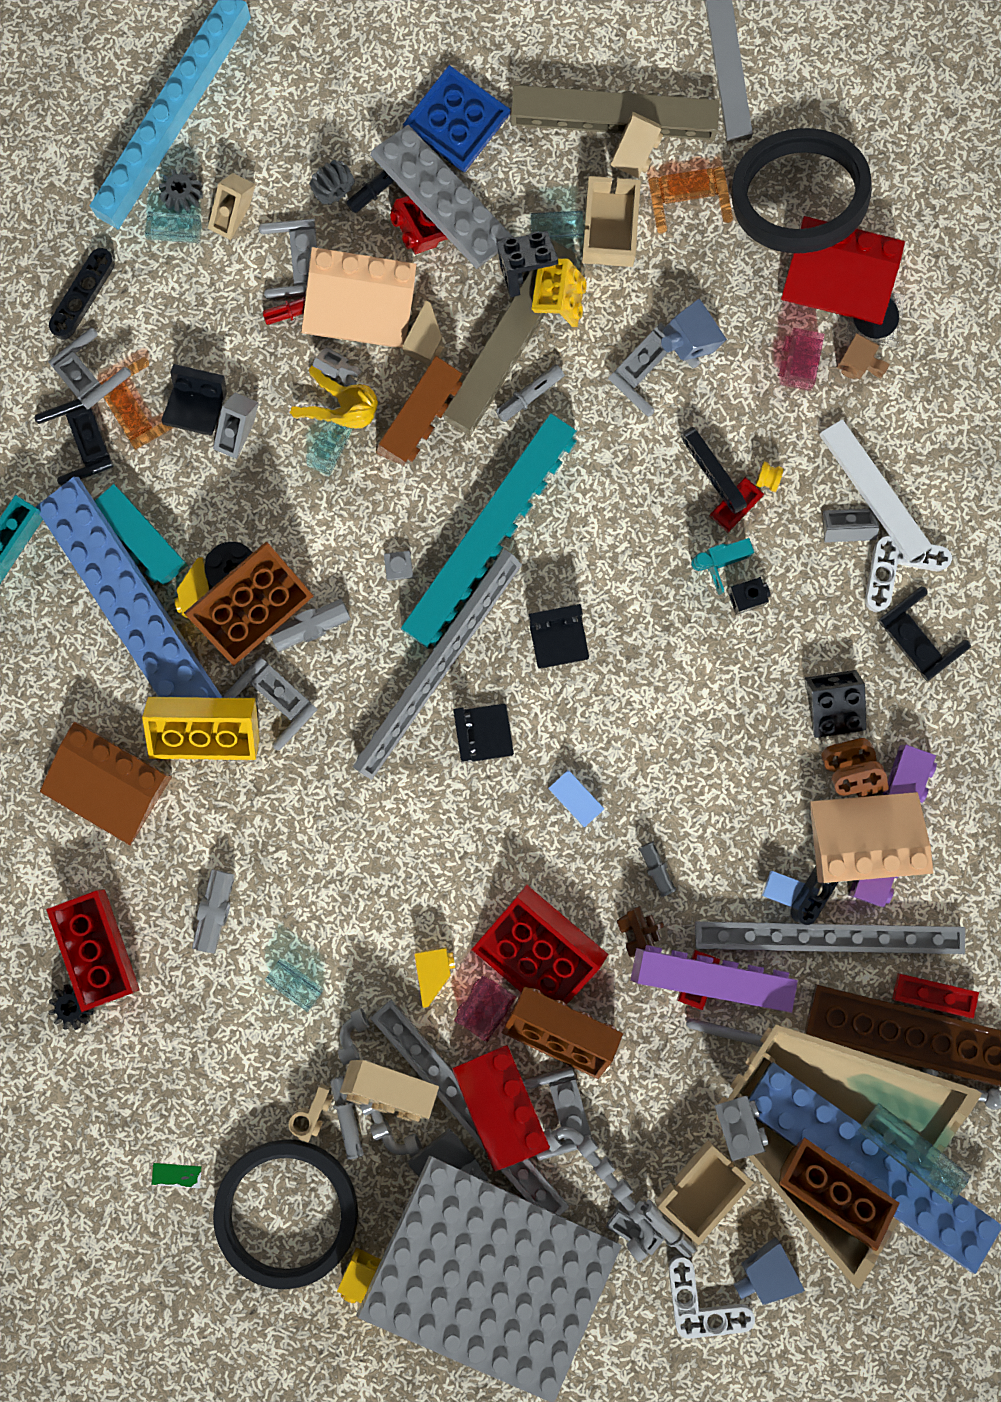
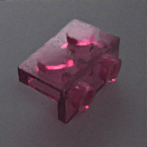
(484, 1008)

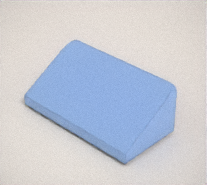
(576, 798)

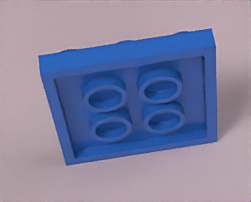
(457, 118)

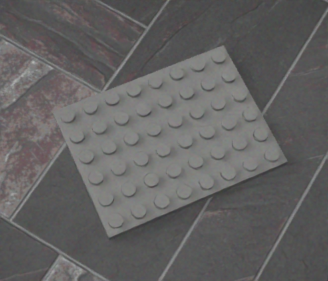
(489, 1280)

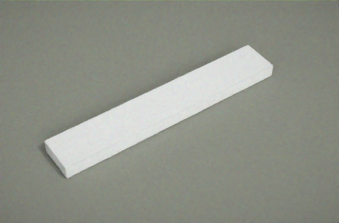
(875, 490)

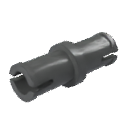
(657, 869)

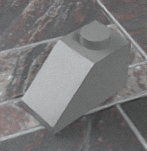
(235, 424)

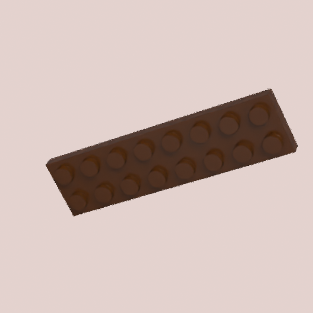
(905, 1034)

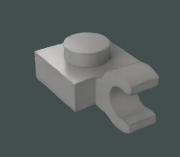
(334, 364)

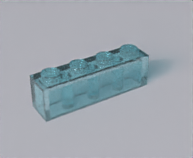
(915, 1153)

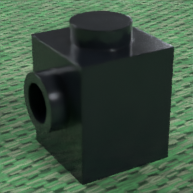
(749, 595)

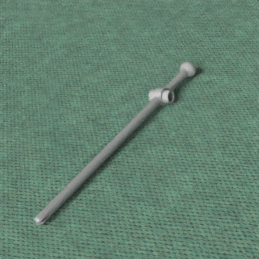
(991, 1097)

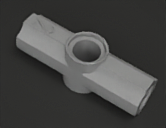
(310, 625)
(213, 911)

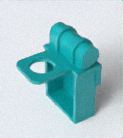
(721, 556)

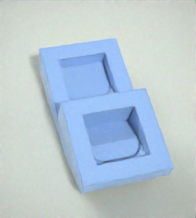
(784, 889)

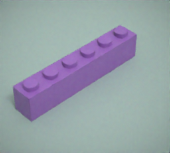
(908, 775)
(714, 980)

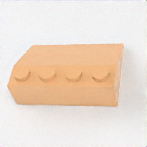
(358, 297)
(870, 838)

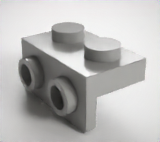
(741, 1128)

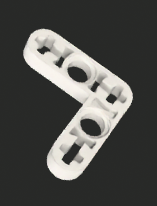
(897, 558)
(692, 1310)

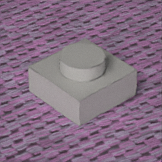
(398, 565)

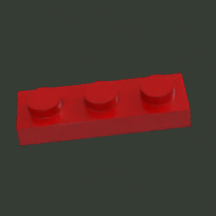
(935, 995)

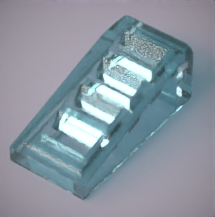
(313, 458)

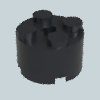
(222, 558)

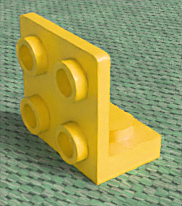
(560, 291)

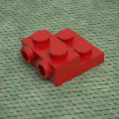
(417, 229)

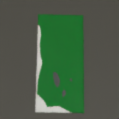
(176, 1175)

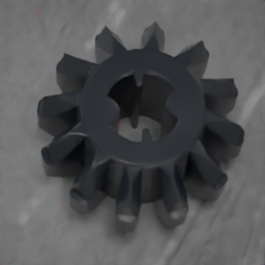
(69, 1018)

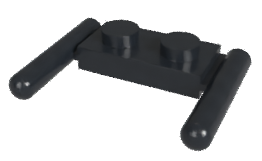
(86, 435)
(914, 642)

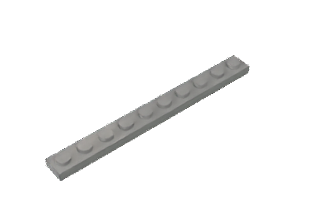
(437, 665)
(830, 937)
(436, 1071)

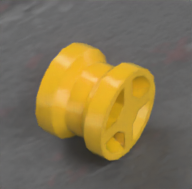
(769, 476)

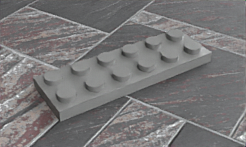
(441, 195)

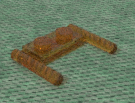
(686, 187)
(130, 413)

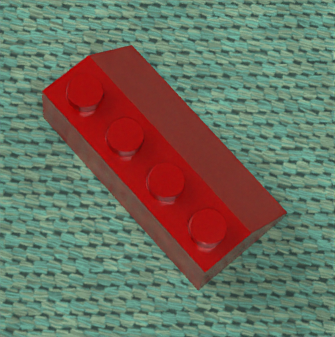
(93, 949)
(500, 1108)

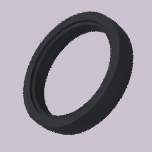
(801, 141)
(236, 1254)

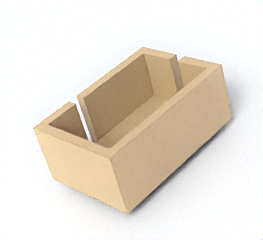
(611, 222)
(388, 1090)
(703, 1192)

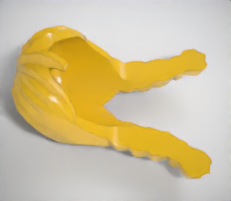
(356, 402)

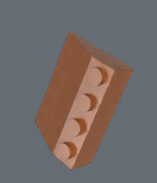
(249, 603)
(104, 783)

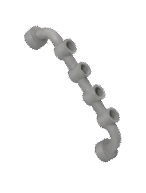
(381, 1128)
(604, 1169)

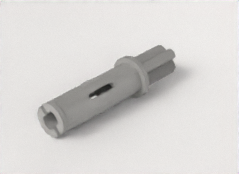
(528, 394)
(347, 1120)
(662, 1224)

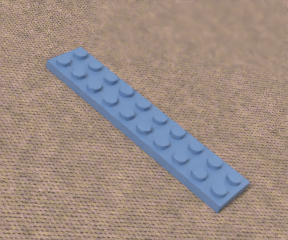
(124, 593)
(799, 1112)

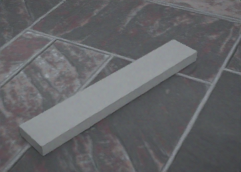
(729, 69)

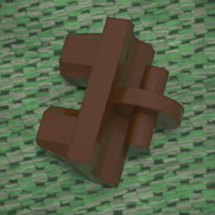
(636, 921)

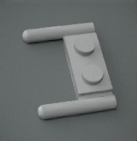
(302, 240)
(639, 364)
(78, 376)
(279, 693)
(567, 1104)

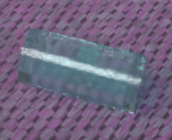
(559, 224)
(173, 227)
(294, 984)

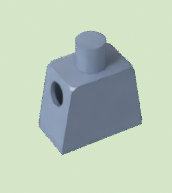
(692, 333)
(769, 1275)

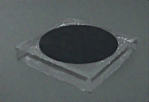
(884, 334)

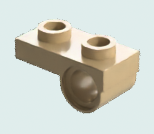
(321, 1102)

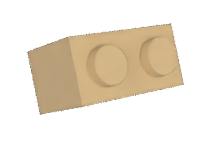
(636, 145)

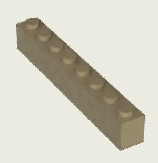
(610, 111)
(499, 354)

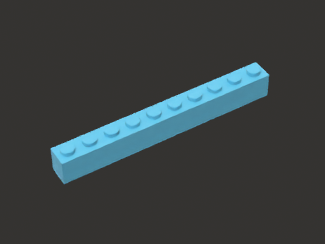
(170, 111)

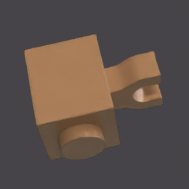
(860, 357)

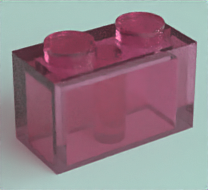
(801, 359)

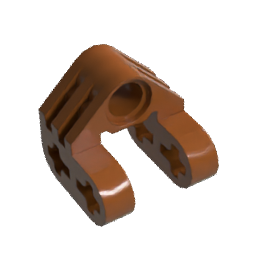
(862, 770)

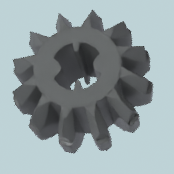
(179, 181)
(332, 182)

